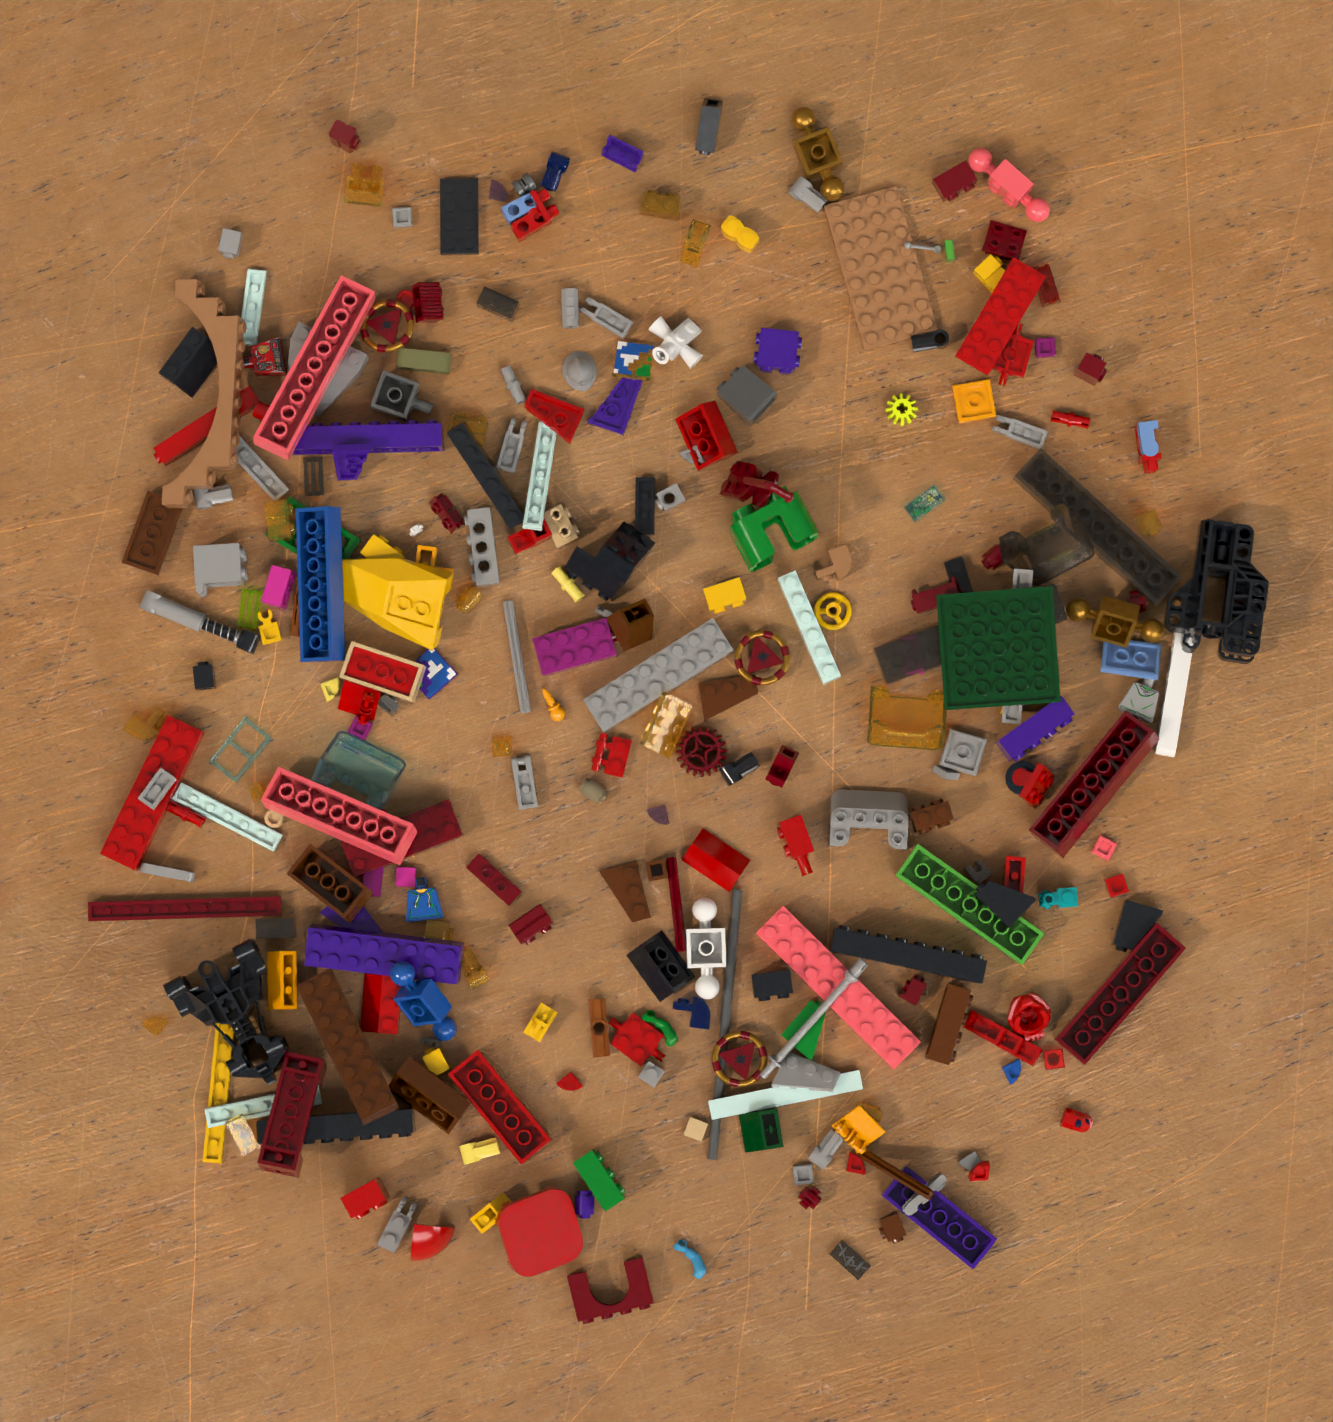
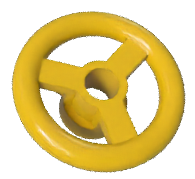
(840, 623)

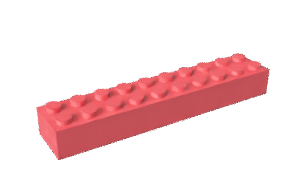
(314, 368)
(824, 973)

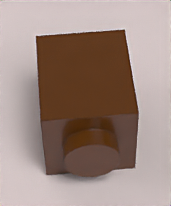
(656, 870)

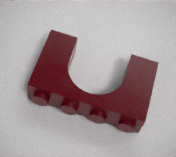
(588, 1307)

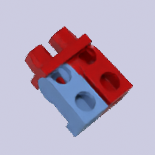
(529, 214)
(1147, 446)

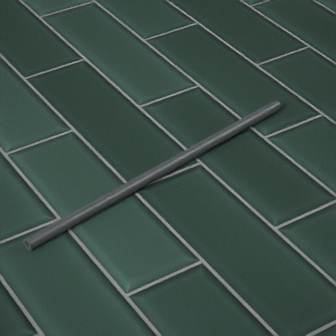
(726, 1012)

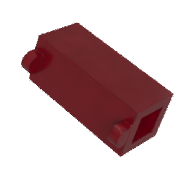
(927, 601)

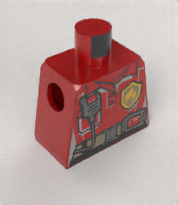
(267, 359)

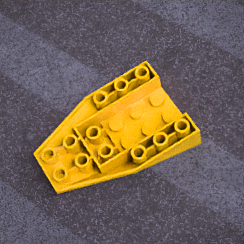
(398, 595)

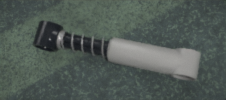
(197, 621)

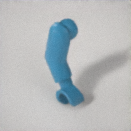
(698, 1264)

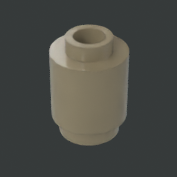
(593, 790)

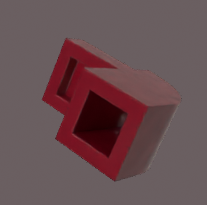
(782, 766)

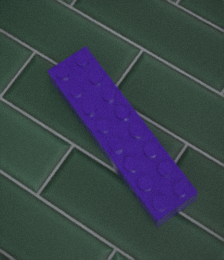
(383, 438)
(378, 951)

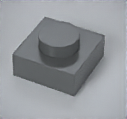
(389, 704)

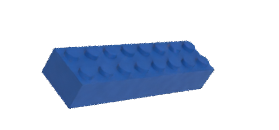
(320, 584)

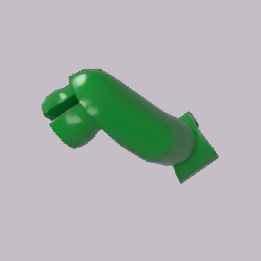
(666, 1027)

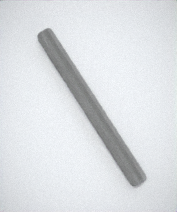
(516, 656)

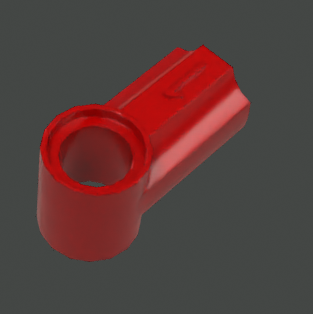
(260, 410)

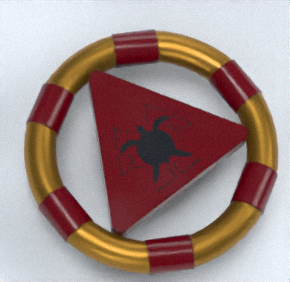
(387, 326)
(762, 657)
(739, 1058)

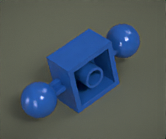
(422, 1001)

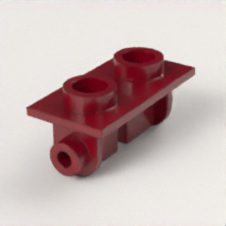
(450, 520)

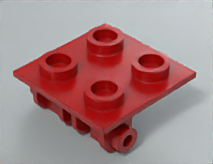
(359, 701)

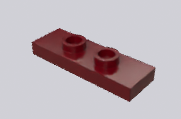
(493, 879)

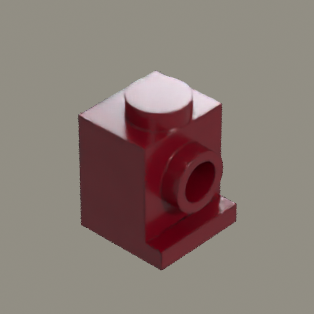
(913, 989)

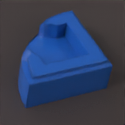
(1012, 1071)

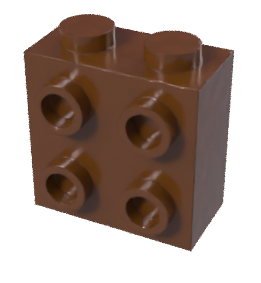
(937, 814)

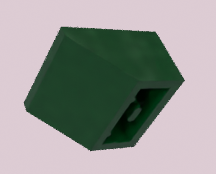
(761, 1130)

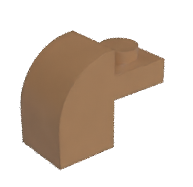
(841, 564)

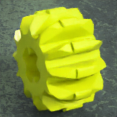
(906, 405)

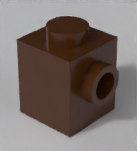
(892, 1228)

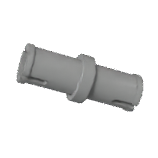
(513, 385)

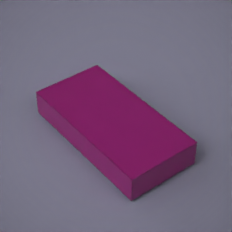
(373, 881)

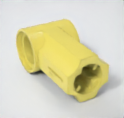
(475, 1151)

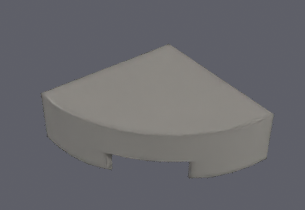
(687, 456)
(602, 612)
(946, 773)
(970, 1161)

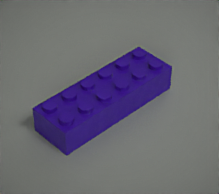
(944, 1222)

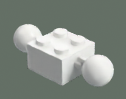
(706, 948)

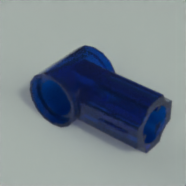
(556, 166)

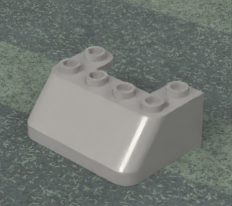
(868, 810)

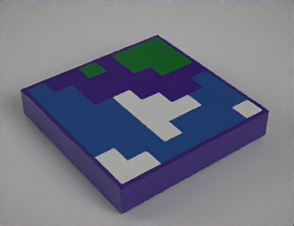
(437, 673)

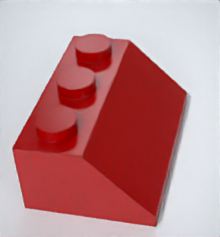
(708, 431)
(379, 1009)

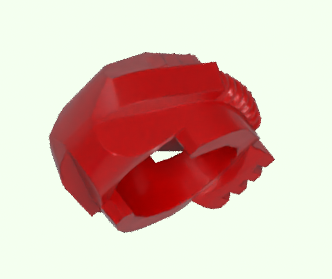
(1029, 1016)

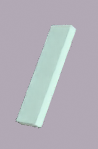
(253, 304)

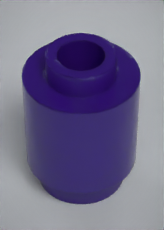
(584, 1204)

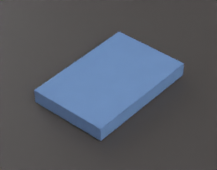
(1136, 660)

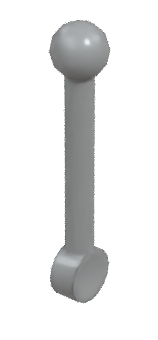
(936, 249)

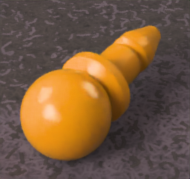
(556, 712)

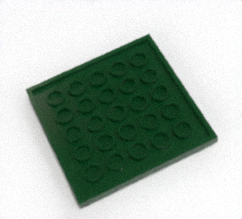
(998, 648)

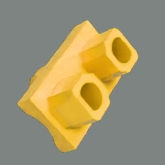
(540, 1022)

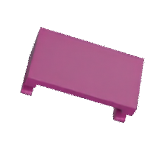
(278, 587)

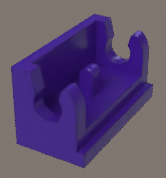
(622, 153)

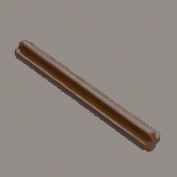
(897, 1174)

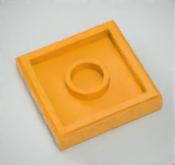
(974, 401)

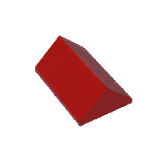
(715, 860)

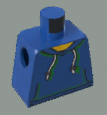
(423, 902)

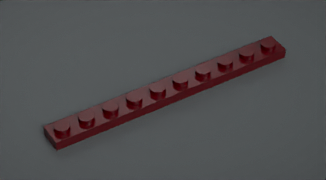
(184, 908)

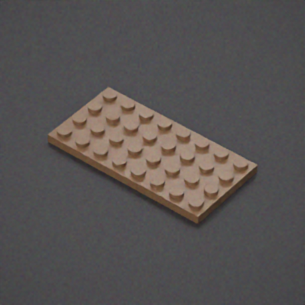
(878, 270)

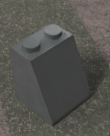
(746, 394)

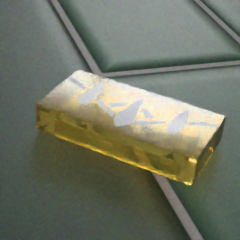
(242, 1134)

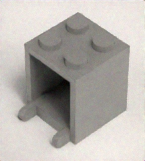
(219, 566)

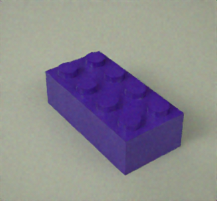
(1036, 727)

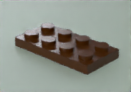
(151, 534)

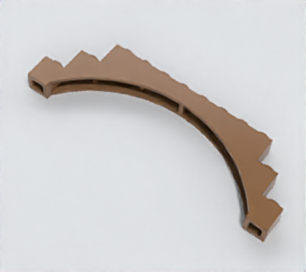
(220, 447)

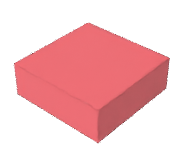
(1104, 847)

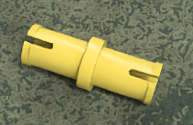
(567, 584)

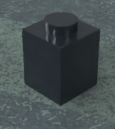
(204, 676)

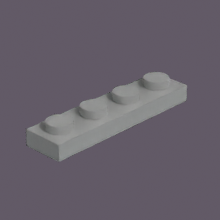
(260, 472)

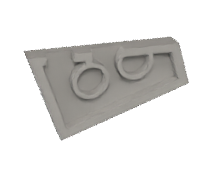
(804, 1073)

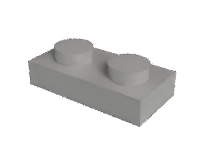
(157, 788)

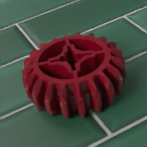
(695, 735)

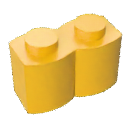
(743, 236)

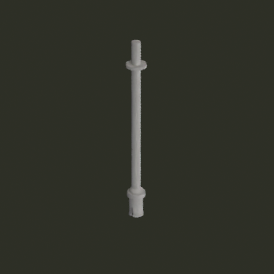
(850, 976)

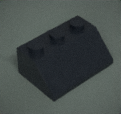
(190, 363)
(593, 576)
(660, 966)

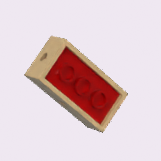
(382, 672)

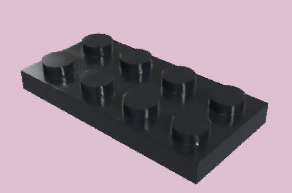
(459, 217)

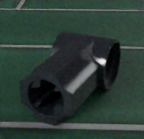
(927, 341)
(736, 770)

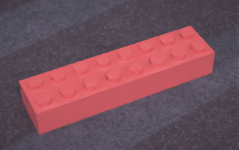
(339, 815)

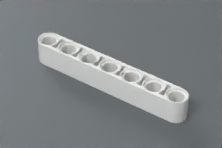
(1173, 698)

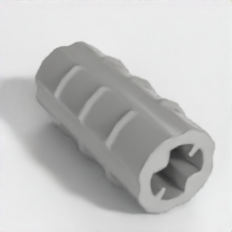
(570, 308)

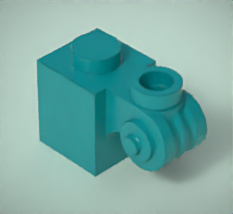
(1061, 897)

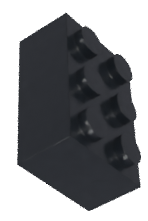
(624, 552)

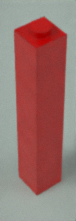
(197, 431)

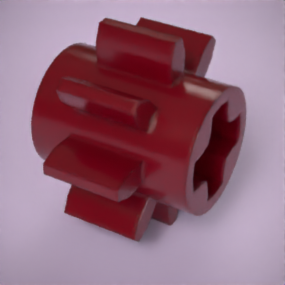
(809, 1197)

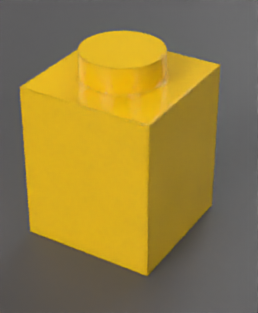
(436, 1061)

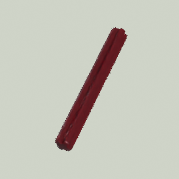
(676, 904)

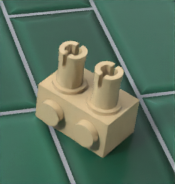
(562, 531)

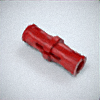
(1070, 419)
(186, 814)

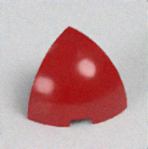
(429, 1240)

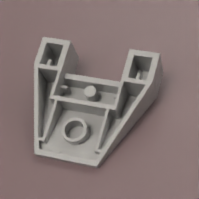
(346, 375)

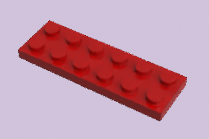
(1000, 316)

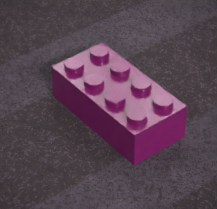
(574, 647)

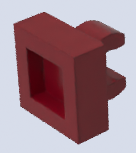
(1135, 599)

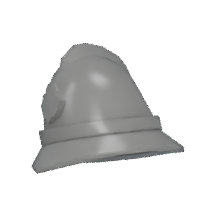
(579, 370)

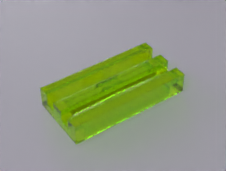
(250, 601)

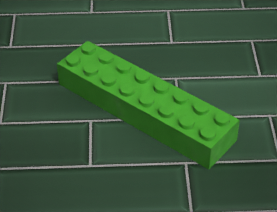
(957, 898)

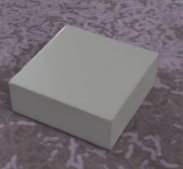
(402, 217)
(803, 1174)

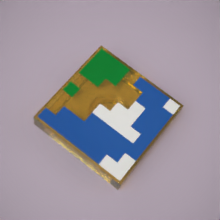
(633, 360)

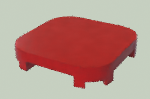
(539, 1231)

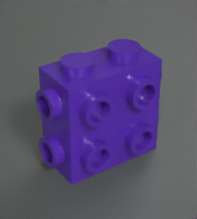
(777, 350)

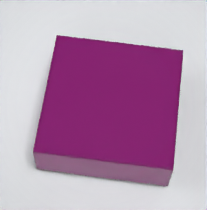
(1045, 347)
(359, 730)

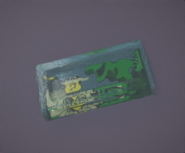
(924, 503)

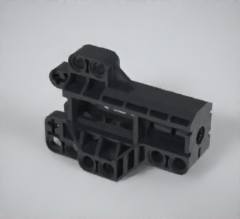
(1243, 585)

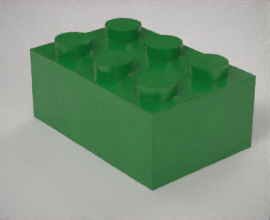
(600, 1179)

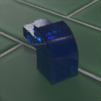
(700, 1012)

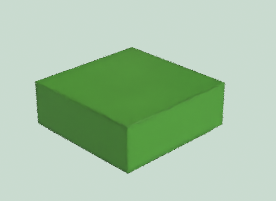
(949, 251)

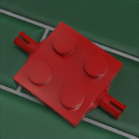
(1014, 357)
(636, 1039)

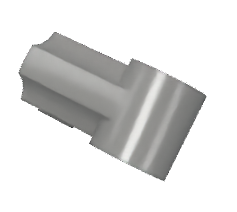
(803, 191)
(209, 497)
(823, 1152)

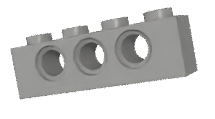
(484, 517)

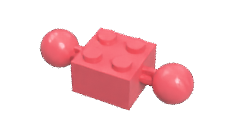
(1009, 184)

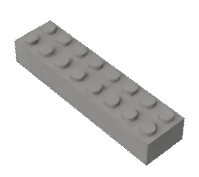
(657, 675)

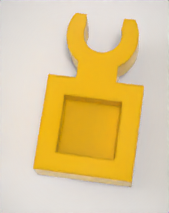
(269, 631)

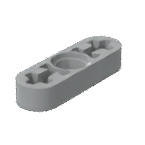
(167, 872)

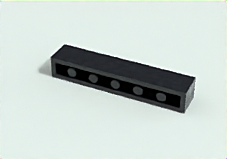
(487, 474)

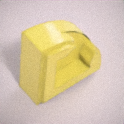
(331, 688)

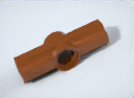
(600, 1041)

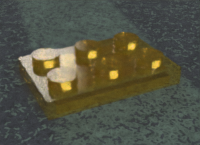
(666, 725)

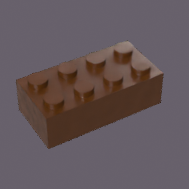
(330, 883)
(948, 1024)
(429, 1095)

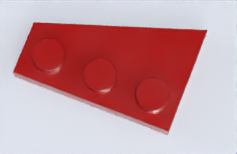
(555, 413)

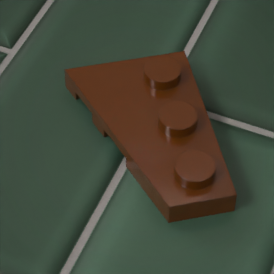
(723, 694)
(628, 890)

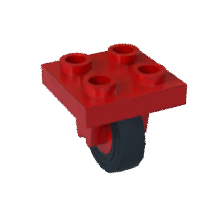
(1029, 781)

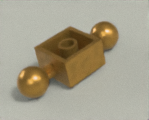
(817, 153)
(1115, 621)

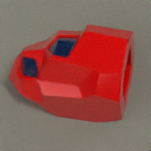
(1076, 1120)

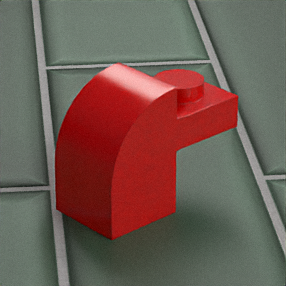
(529, 538)

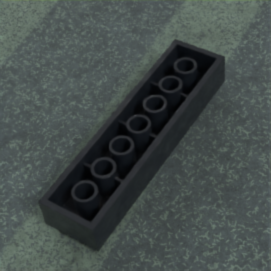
(907, 955)
(349, 1125)

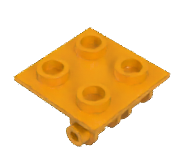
(858, 1129)

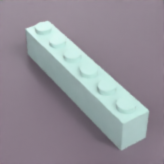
(809, 627)

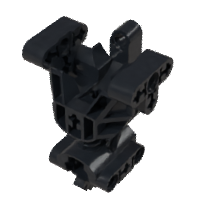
(232, 1003)

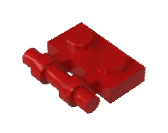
(617, 755)

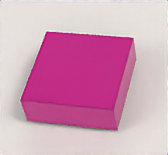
(405, 877)

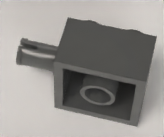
(398, 397)

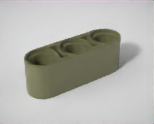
(423, 361)

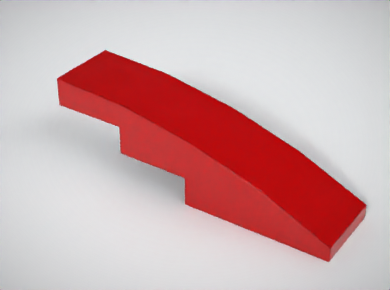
(1003, 1038)

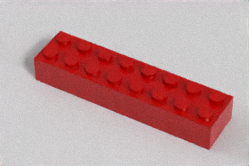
(137, 821)

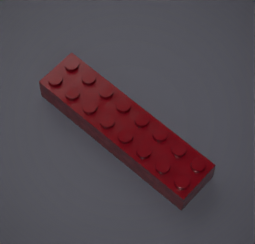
(1094, 784)
(1119, 993)

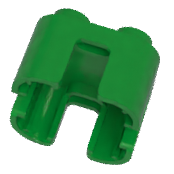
(753, 541)

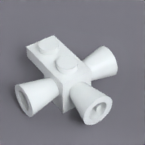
(676, 342)

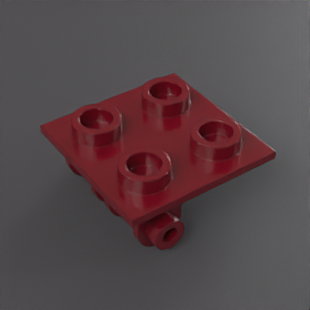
(1004, 240)

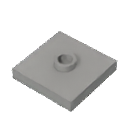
(962, 752)

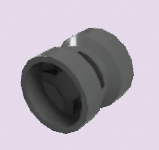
(519, 186)

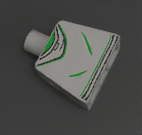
(1140, 700)

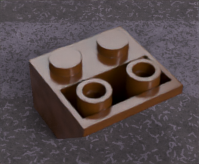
(632, 624)

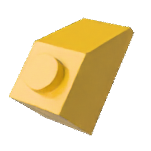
(486, 1217)

